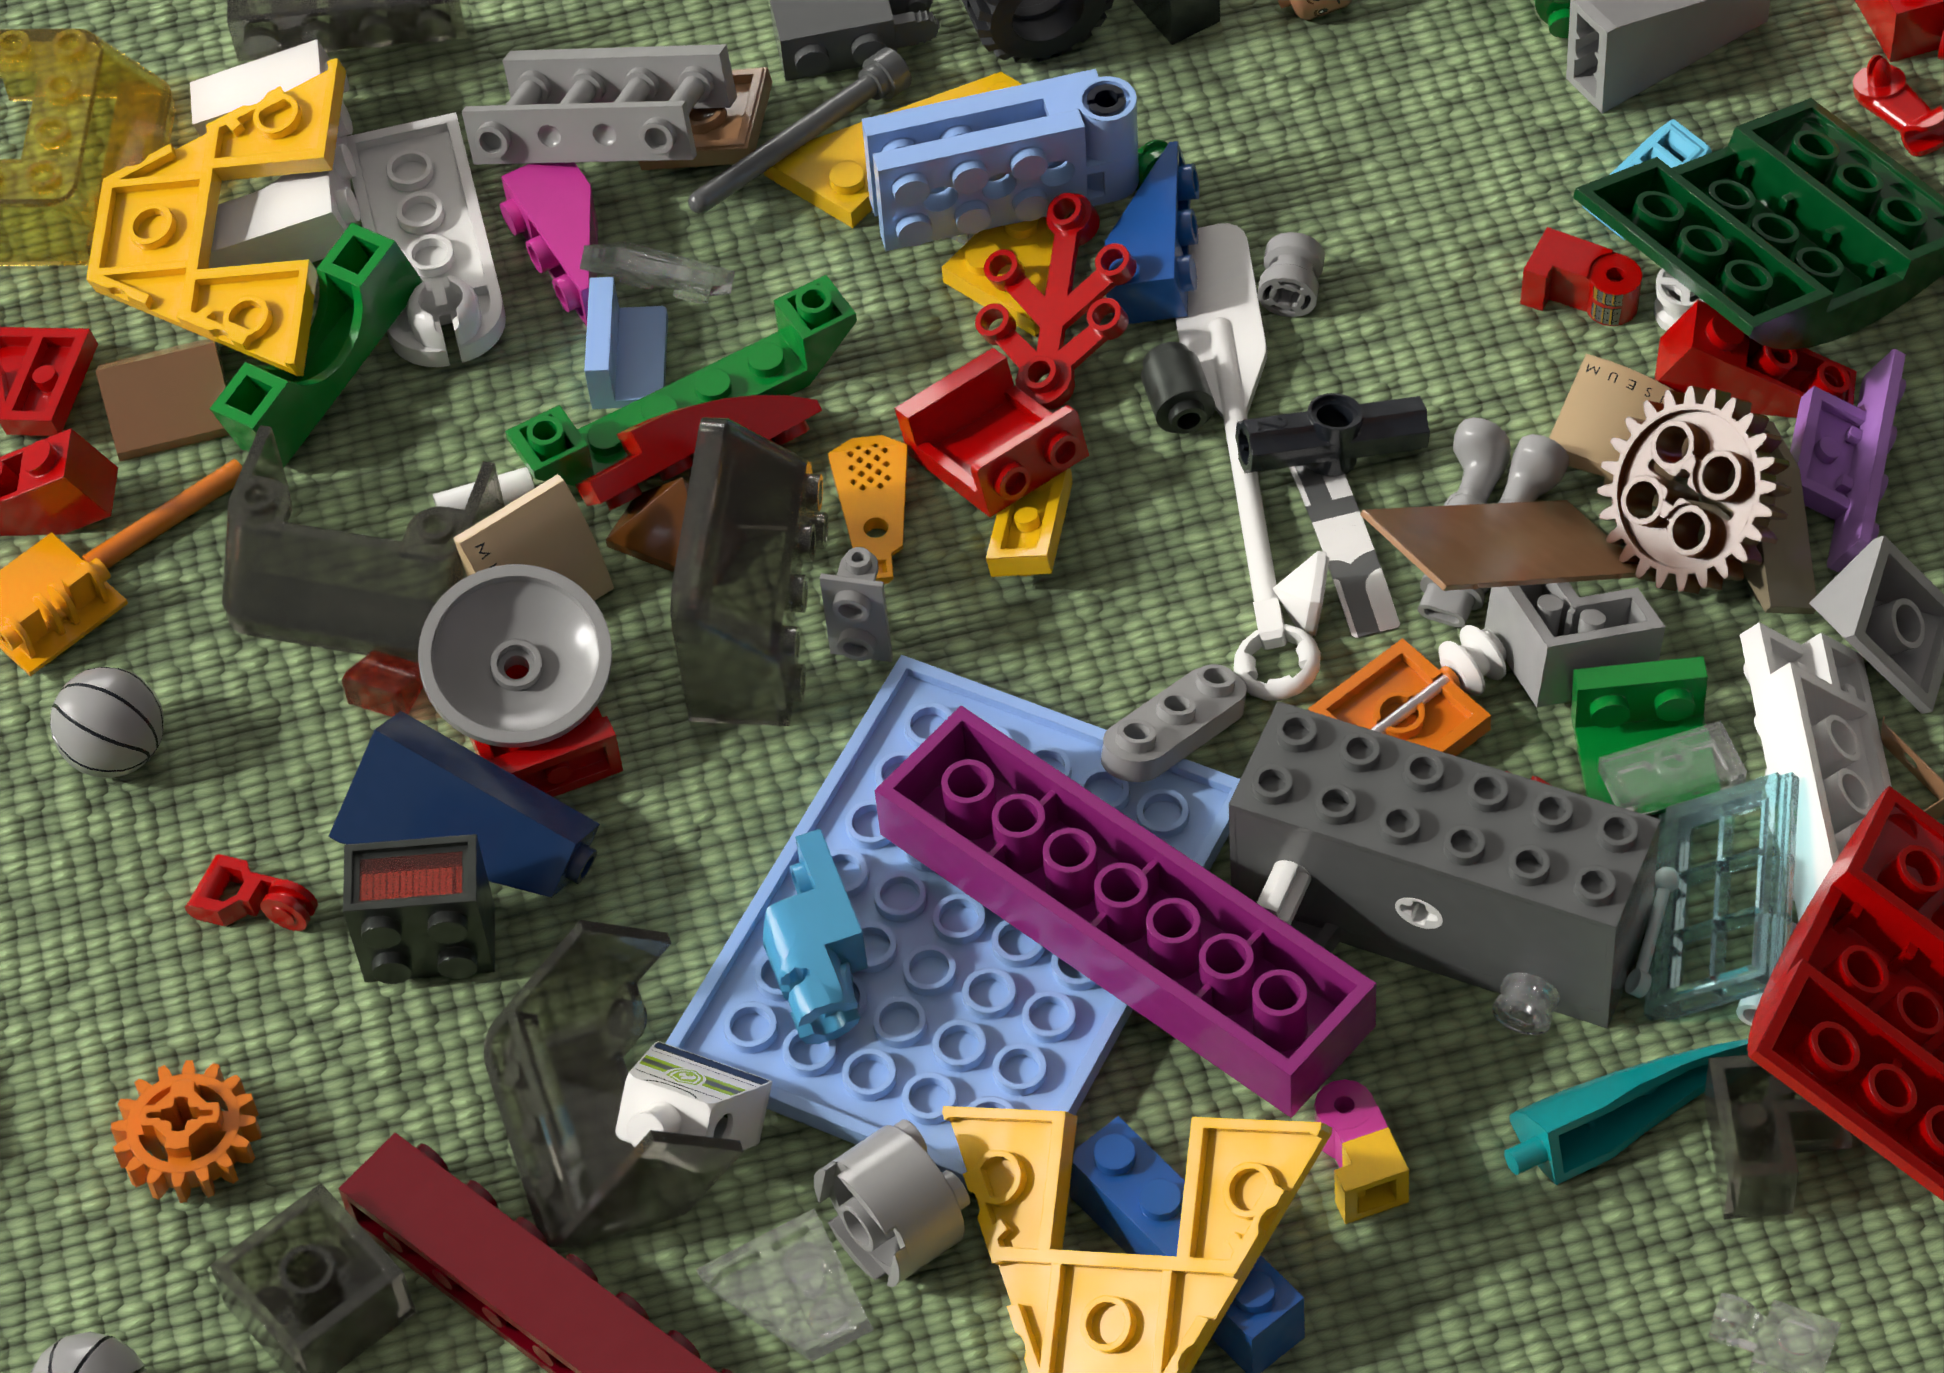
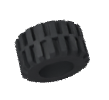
(1034, 26)

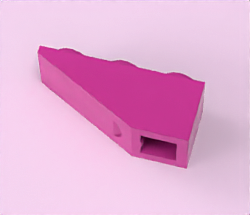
(557, 217)

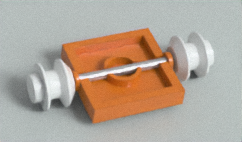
(1418, 702)

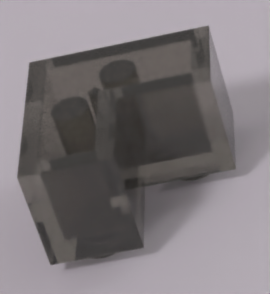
(1756, 1134)

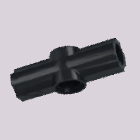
(1332, 434)

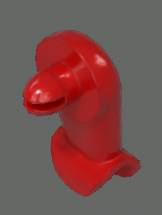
(1888, 96)

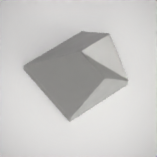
(1890, 619)

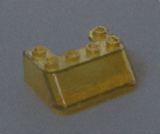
(85, 122)

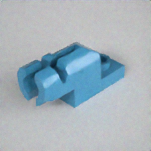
(816, 945)

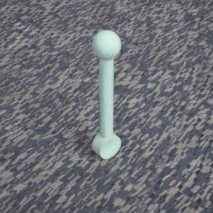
(1639, 980)

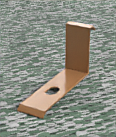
(1922, 772)

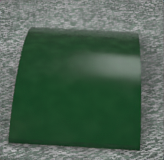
(1786, 228)

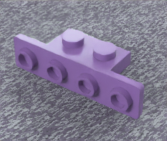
(1845, 455)

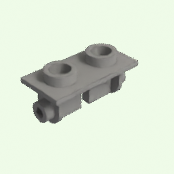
(856, 609)

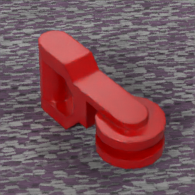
(279, 899)

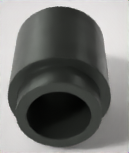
(1177, 388)

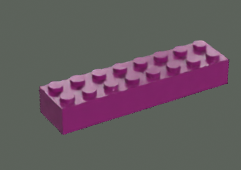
(1127, 910)

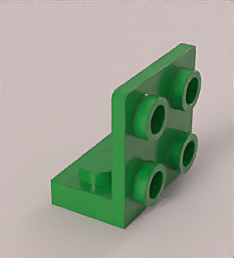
(1631, 707)

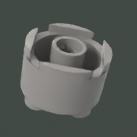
(892, 1203)

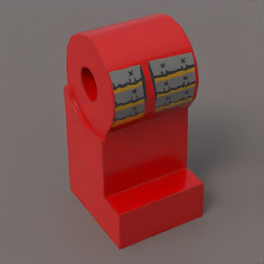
(1582, 278)

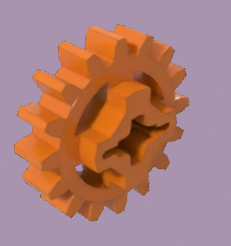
(186, 1131)

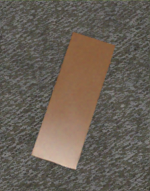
(1501, 544)

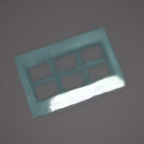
(1771, 915)

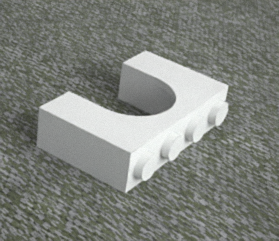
(298, 212)

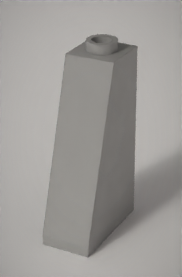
(1633, 44)

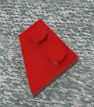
(41, 377)

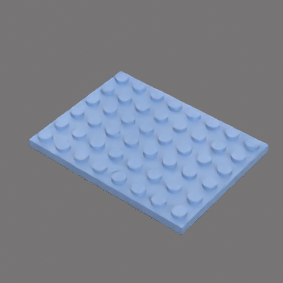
(951, 991)

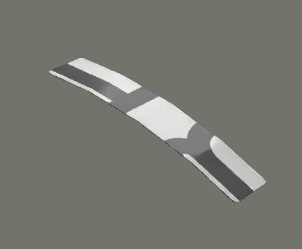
(1350, 549)

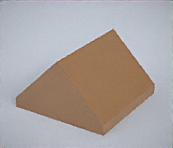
(163, 398)

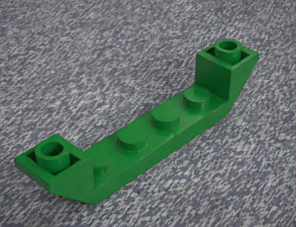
(809, 331)

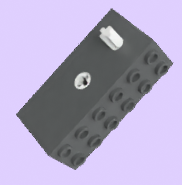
(1443, 860)

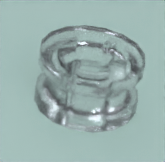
(1526, 1003)

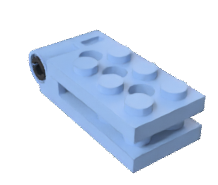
(1000, 156)

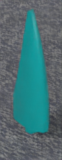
(1608, 1113)

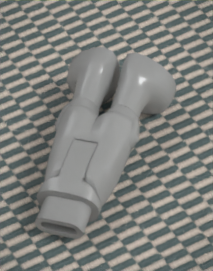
(1484, 455)

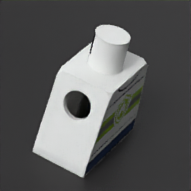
(690, 1096)

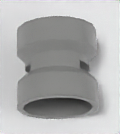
(1291, 274)

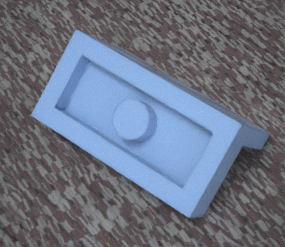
(622, 348)

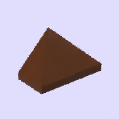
(652, 525)

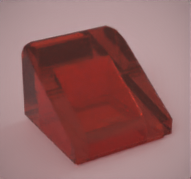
(383, 683)

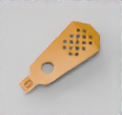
(873, 506)

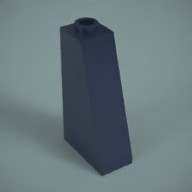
(431, 787)

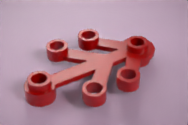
(1060, 305)

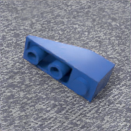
(1158, 235)

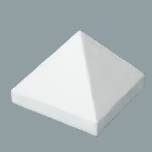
(1304, 592)

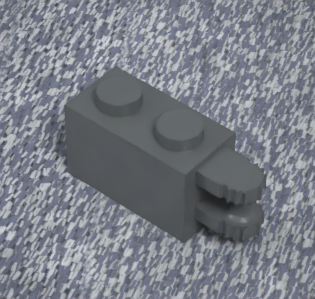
(842, 34)

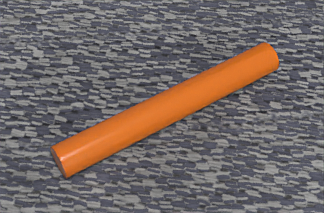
(166, 515)

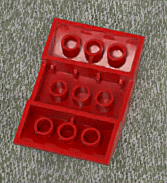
(1861, 992)

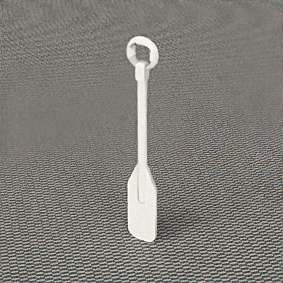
(1231, 345)

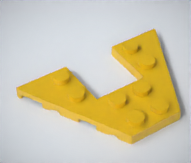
(834, 178)
(162, 216)
(1119, 1307)

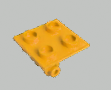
(51, 602)

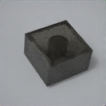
(313, 1286)

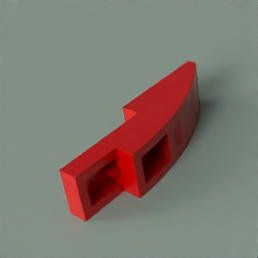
(668, 440)

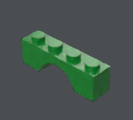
(360, 296)

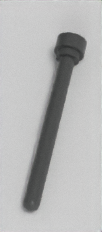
(882, 77)

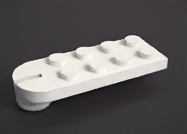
(422, 195)

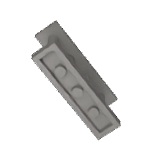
(600, 104)

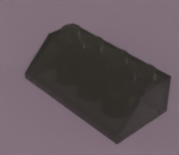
(272, 26)

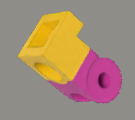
(1370, 1165)

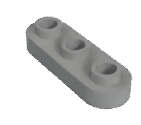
(1173, 723)

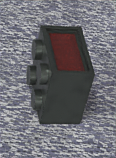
(419, 908)

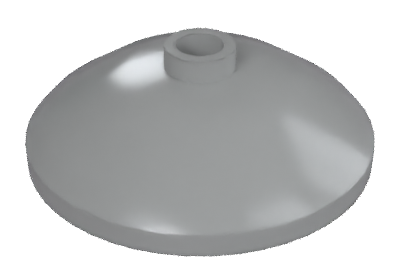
(508, 620)

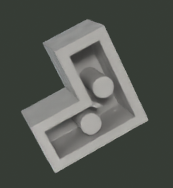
(1556, 631)

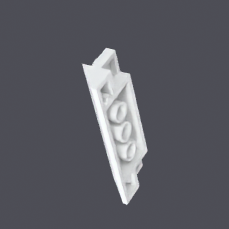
(1824, 728)

